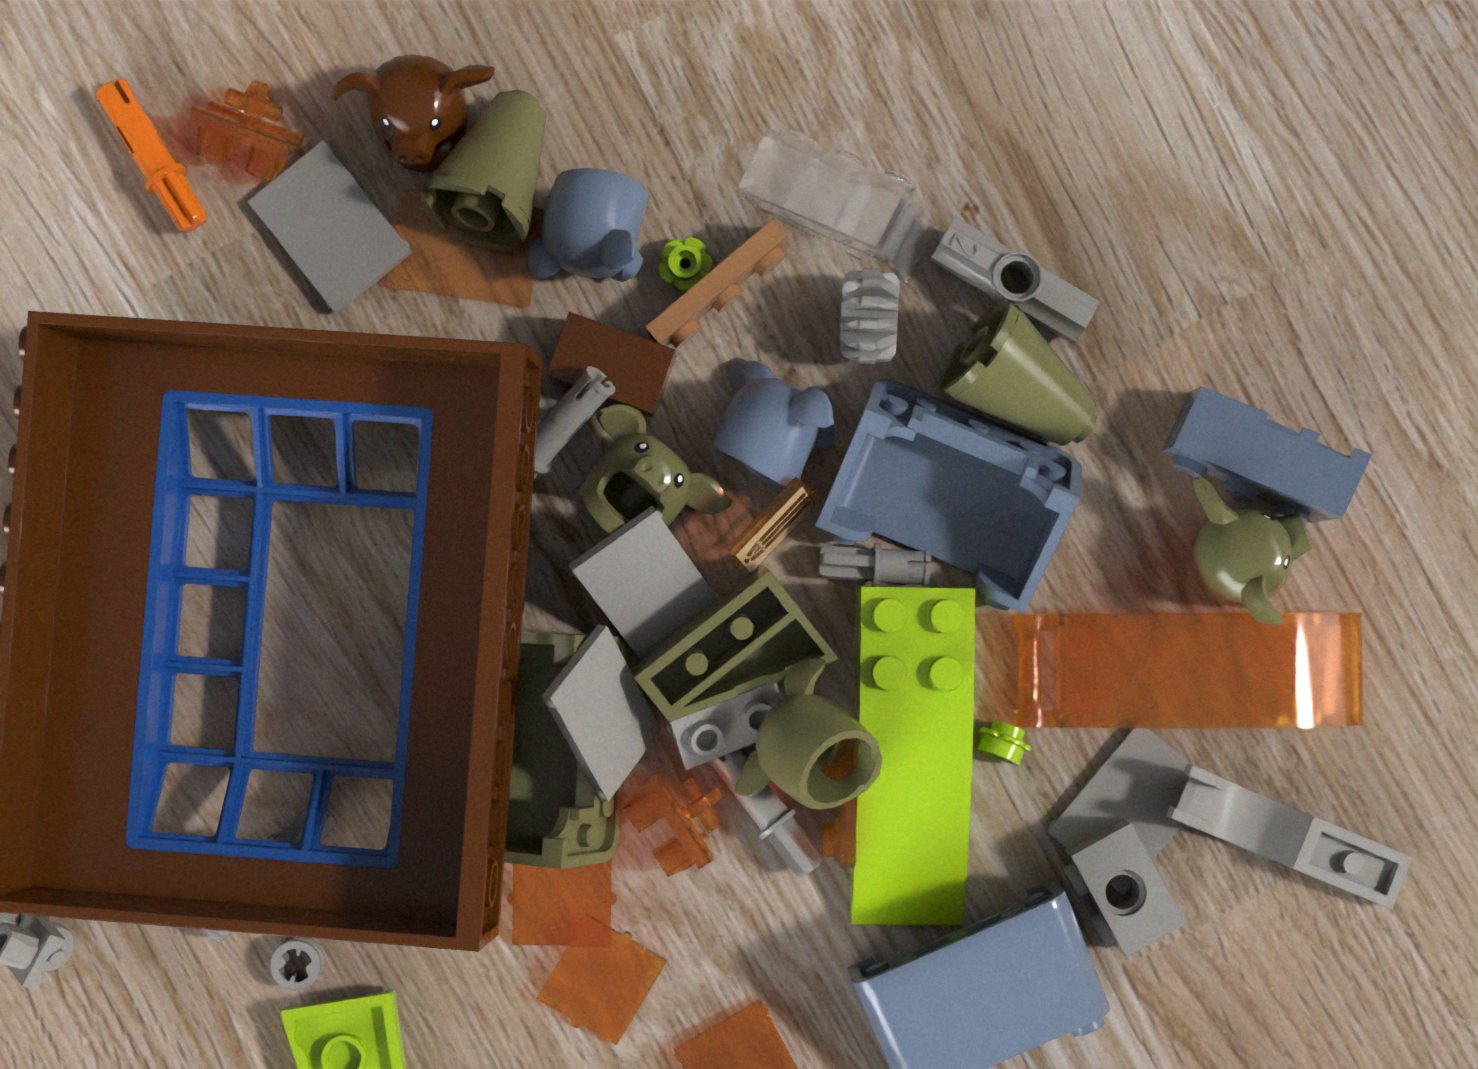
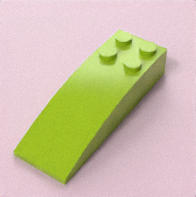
(919, 705)

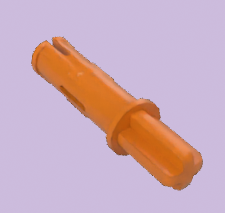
(151, 155)

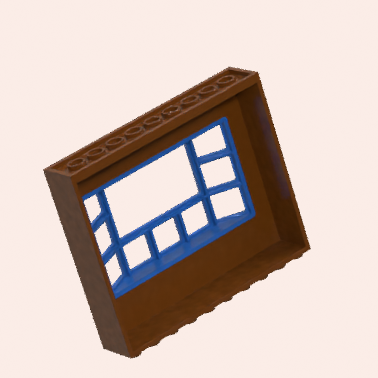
(99, 609)

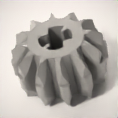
(869, 316)

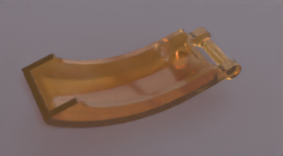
(1193, 671)

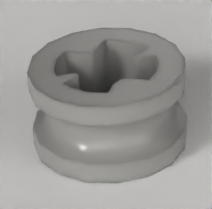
(281, 956)

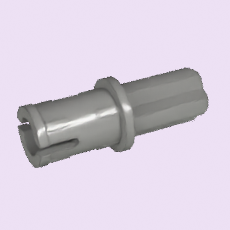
(875, 565)

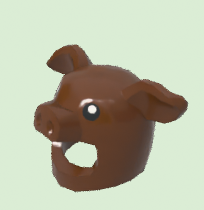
(416, 106)

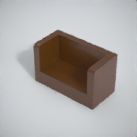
(629, 361)

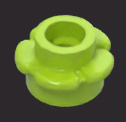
(689, 249)
(1003, 742)

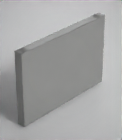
(329, 227)
(643, 581)
(602, 712)
(1131, 784)

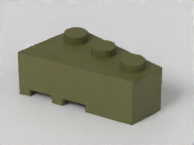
(730, 648)

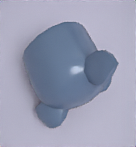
(590, 226)
(772, 424)

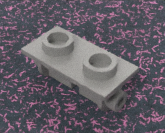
(722, 726)

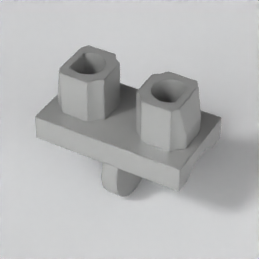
(33, 946)

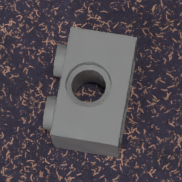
(1148, 909)

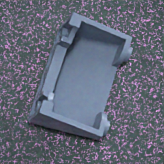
(954, 488)
(985, 988)

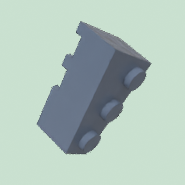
(1263, 458)

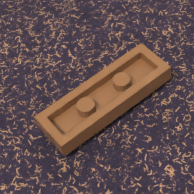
(720, 286)

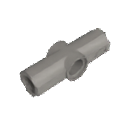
(1048, 298)

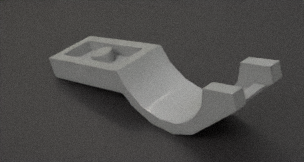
(1291, 837)

